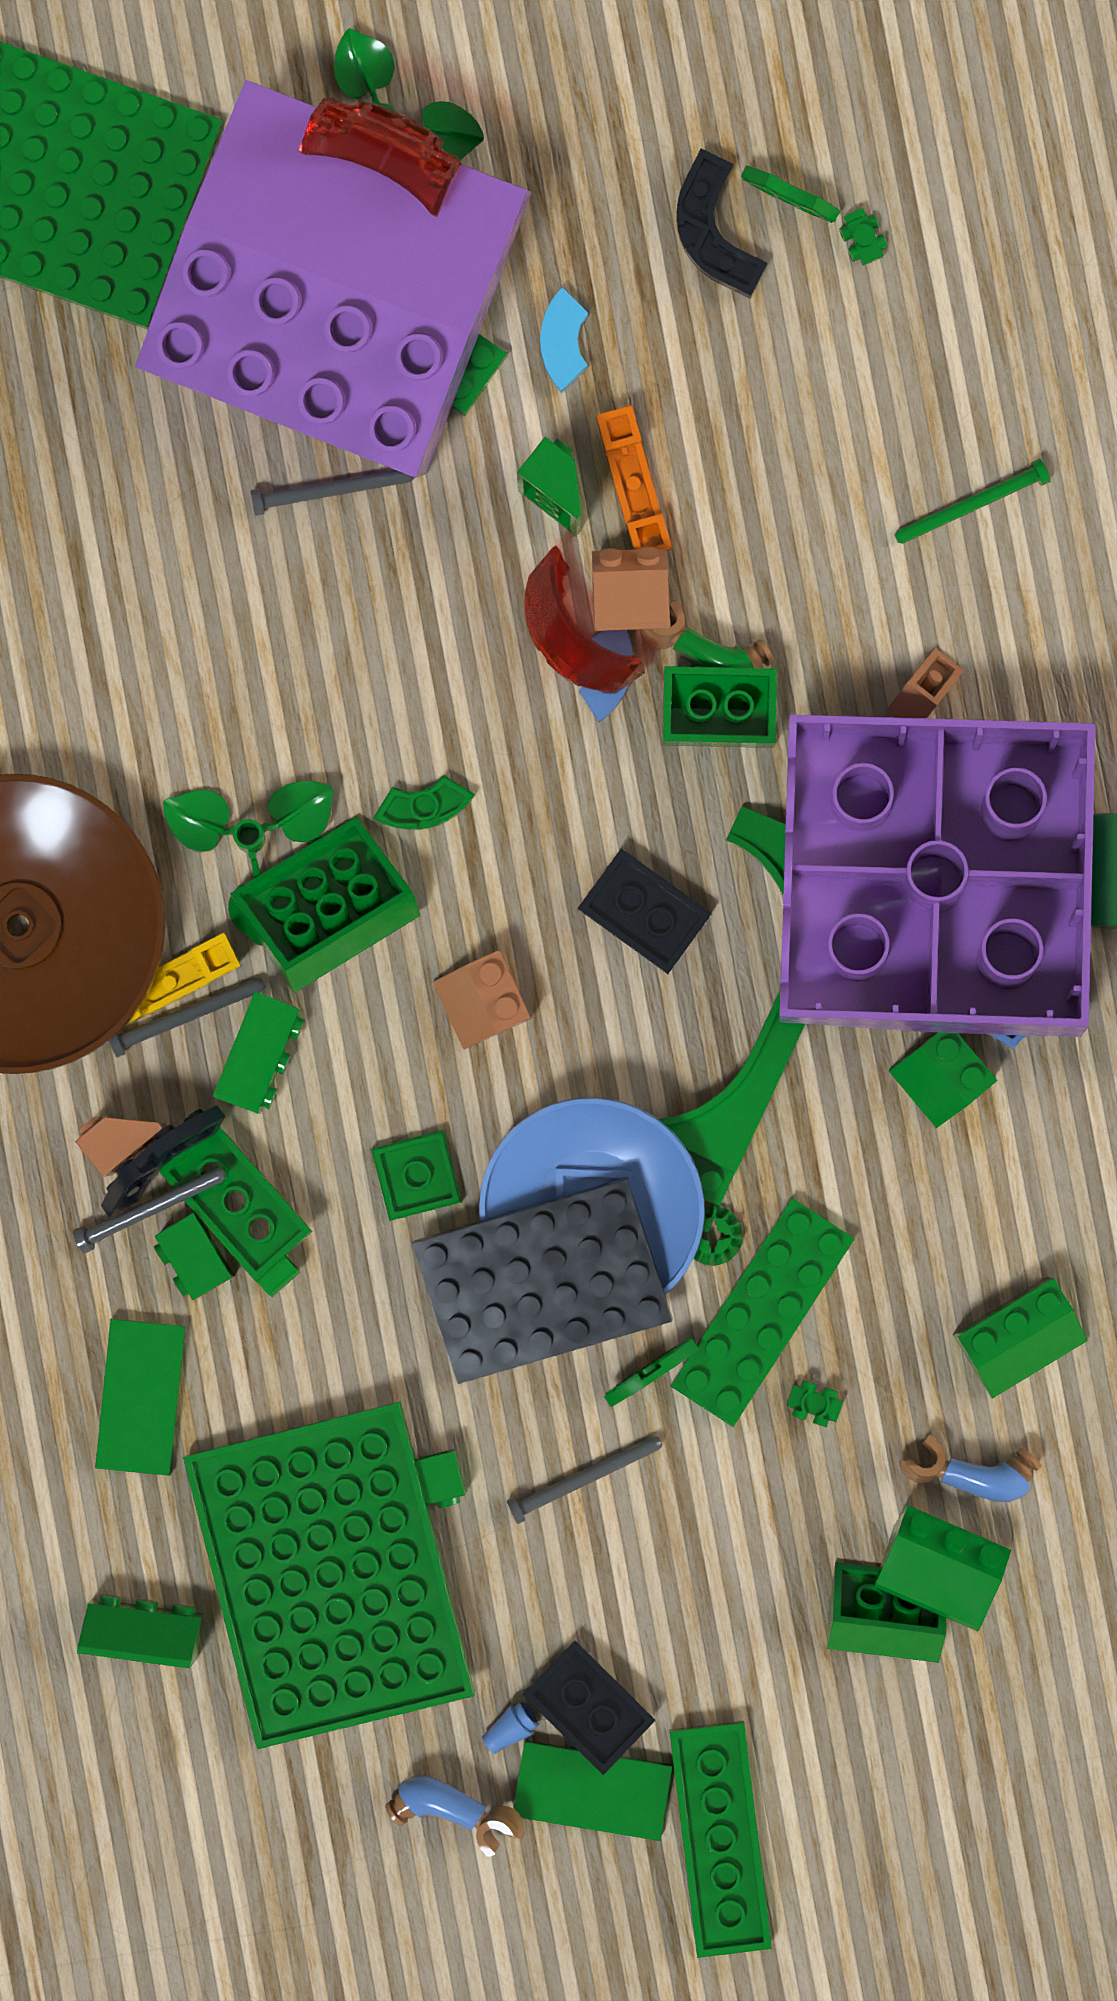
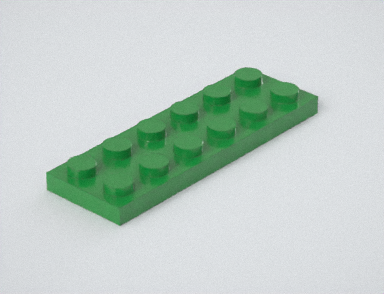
(762, 1312)
(720, 1839)

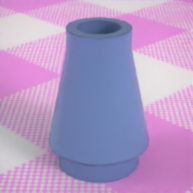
(513, 1726)

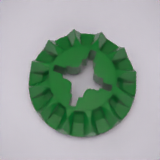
(726, 1248)

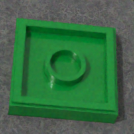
(416, 1175)

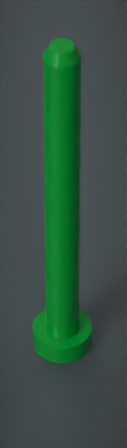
(1037, 473)

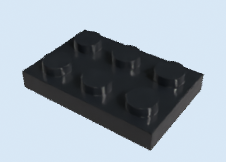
(644, 911)
(589, 1707)

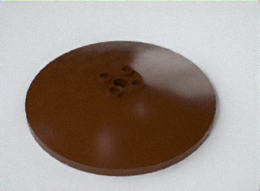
(90, 920)

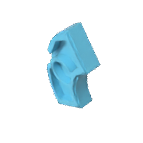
(559, 340)

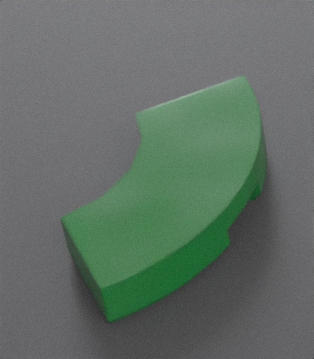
(790, 194)
(424, 808)
(651, 1372)

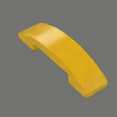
(189, 973)

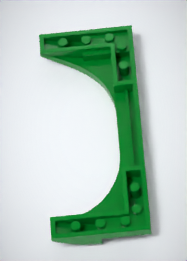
(724, 1126)

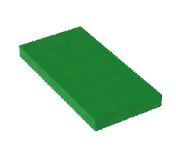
(140, 1397)
(567, 1790)

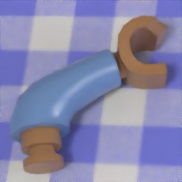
(995, 1483)
(430, 1796)

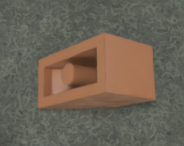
(926, 687)

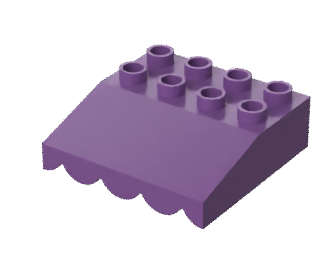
(329, 289)
(938, 875)

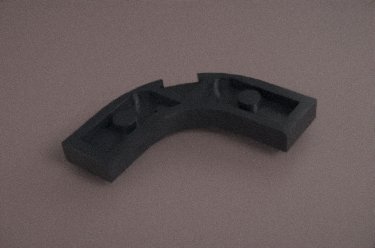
(699, 232)
(169, 1143)

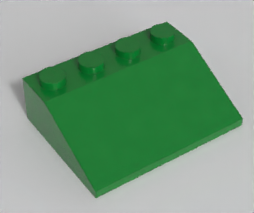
(326, 904)

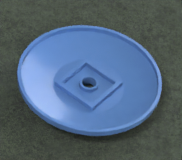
(595, 1143)

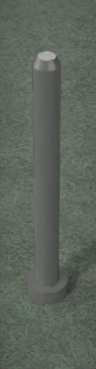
(326, 489)
(185, 1015)
(86, 1237)
(582, 1478)

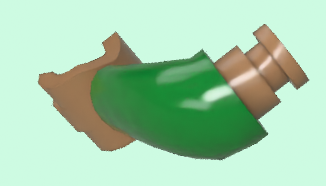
(701, 650)

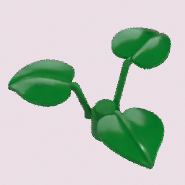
(368, 65)
(201, 814)

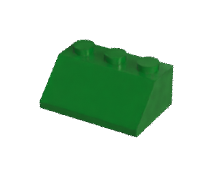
(551, 483)
(719, 707)
(1104, 871)
(259, 1053)
(1021, 1336)
(942, 1568)
(877, 1622)
(141, 1631)

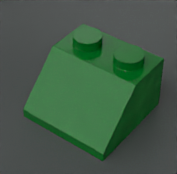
(942, 1076)

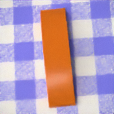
(632, 479)

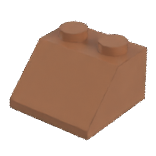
(630, 589)
(481, 999)
(115, 1140)

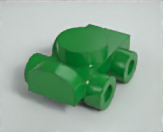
(861, 231)
(806, 1400)

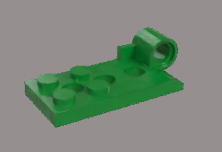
(264, 1258)

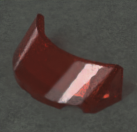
(385, 144)
(563, 642)

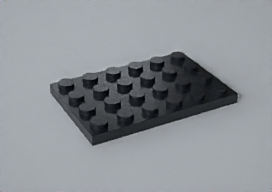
(542, 1280)

